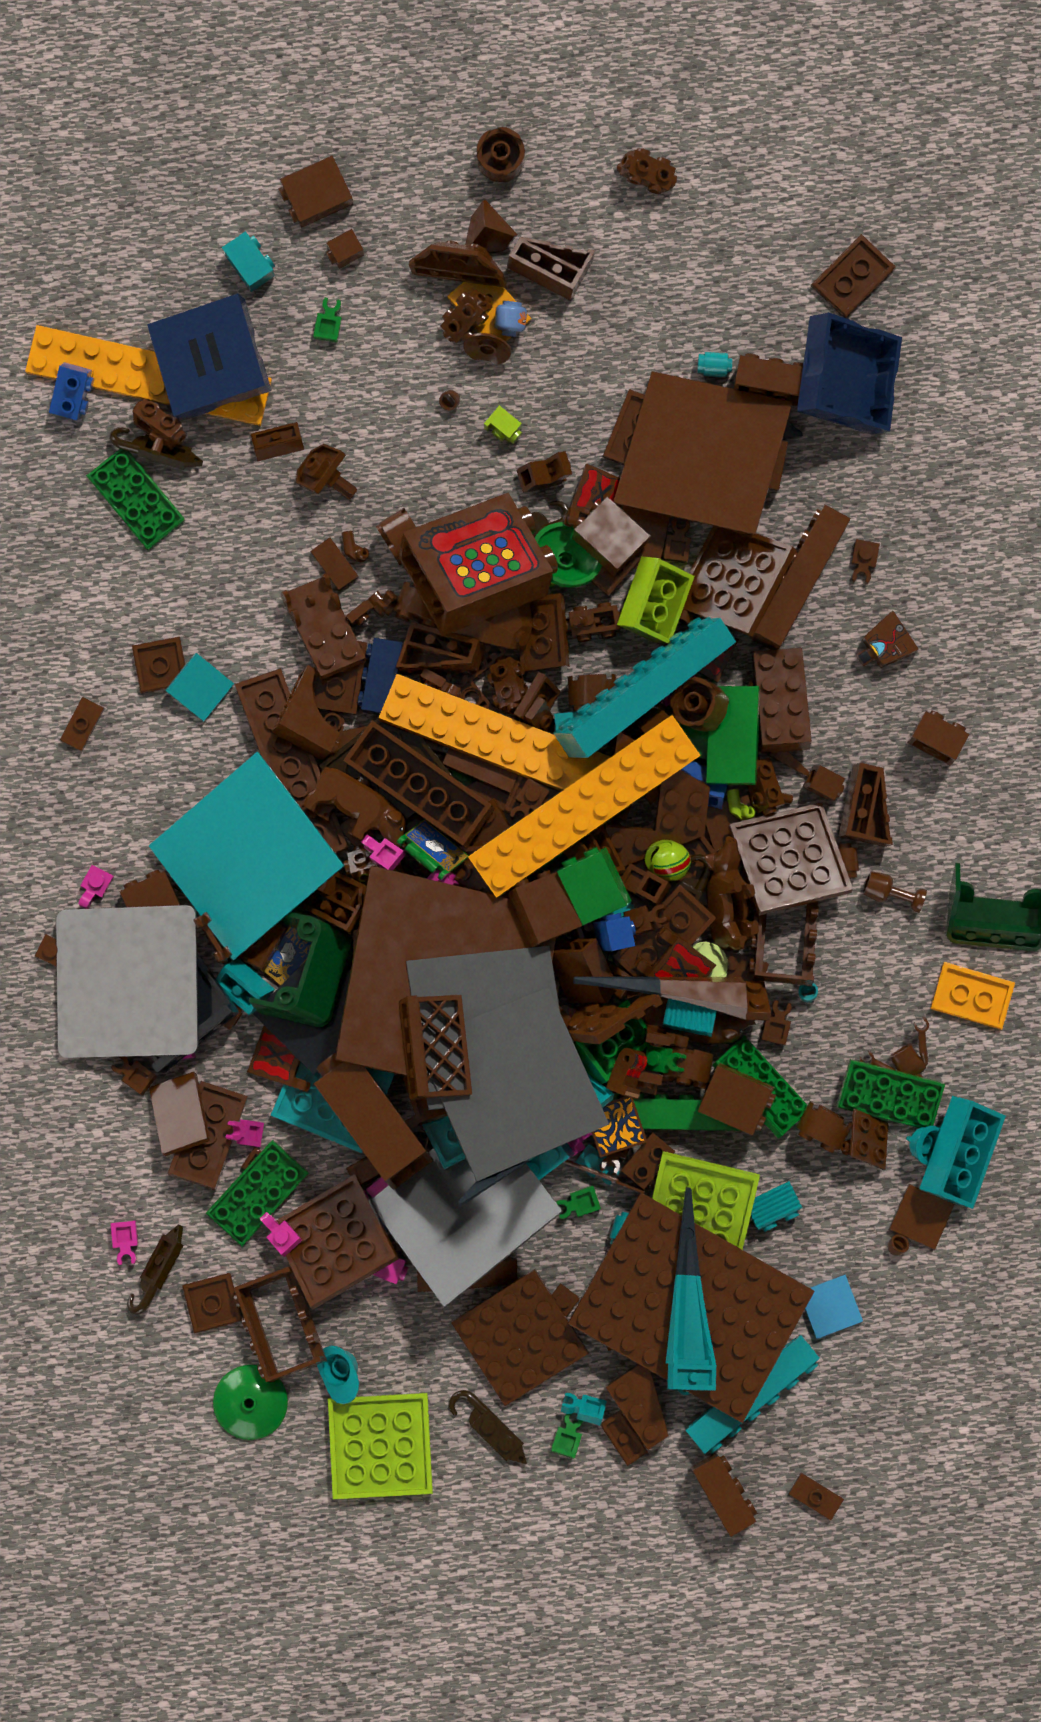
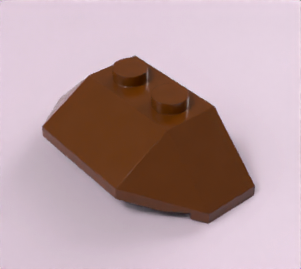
(458, 263)
(337, 902)

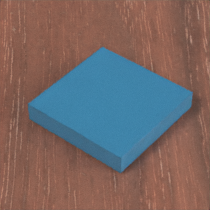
(832, 1307)

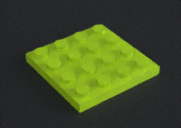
(720, 1194)
(380, 1446)

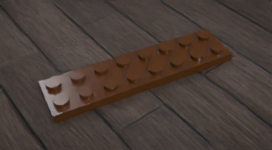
(296, 769)

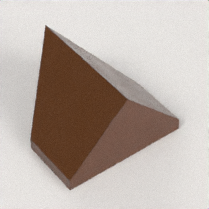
(489, 229)

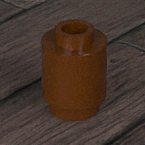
(850, 859)

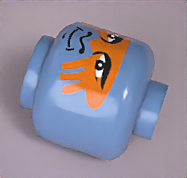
(510, 318)

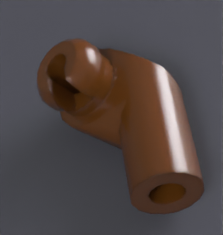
(353, 550)

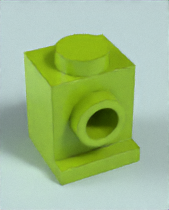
(504, 425)

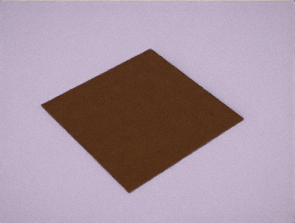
(703, 452)

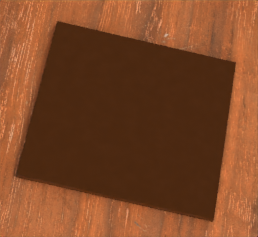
(403, 922)

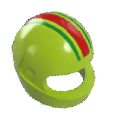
(670, 861)

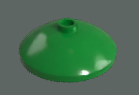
(580, 566)
(268, 1408)

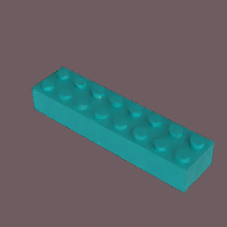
(643, 687)

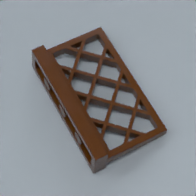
(414, 1046)

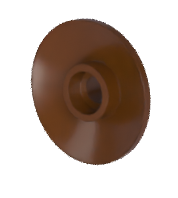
(487, 347)

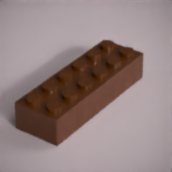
(801, 576)
(419, 784)

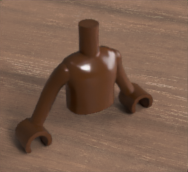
(906, 1058)

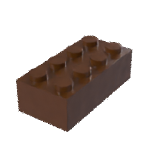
(783, 700)

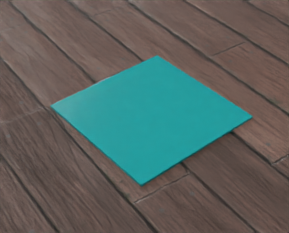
(246, 855)

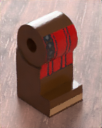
(627, 1072)

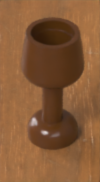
(880, 887)

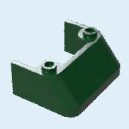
(991, 920)
(321, 977)

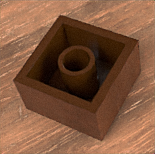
(938, 737)

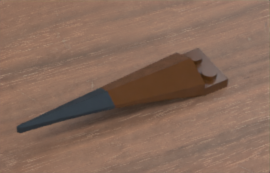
(724, 994)

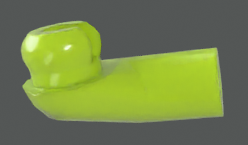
(737, 808)

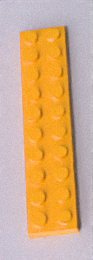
(121, 370)
(483, 734)
(584, 806)

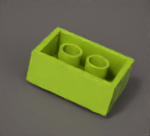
(655, 600)

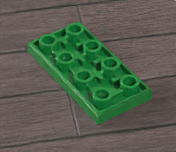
(135, 498)
(734, 743)
(890, 1094)
(787, 1106)
(257, 1191)

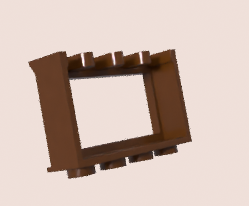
(808, 960)
(252, 1323)

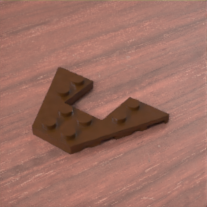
(679, 814)

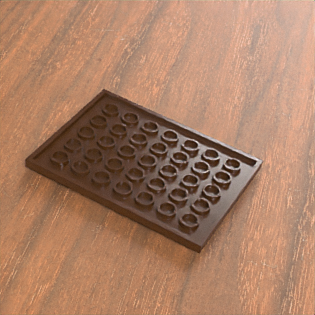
(745, 1300)

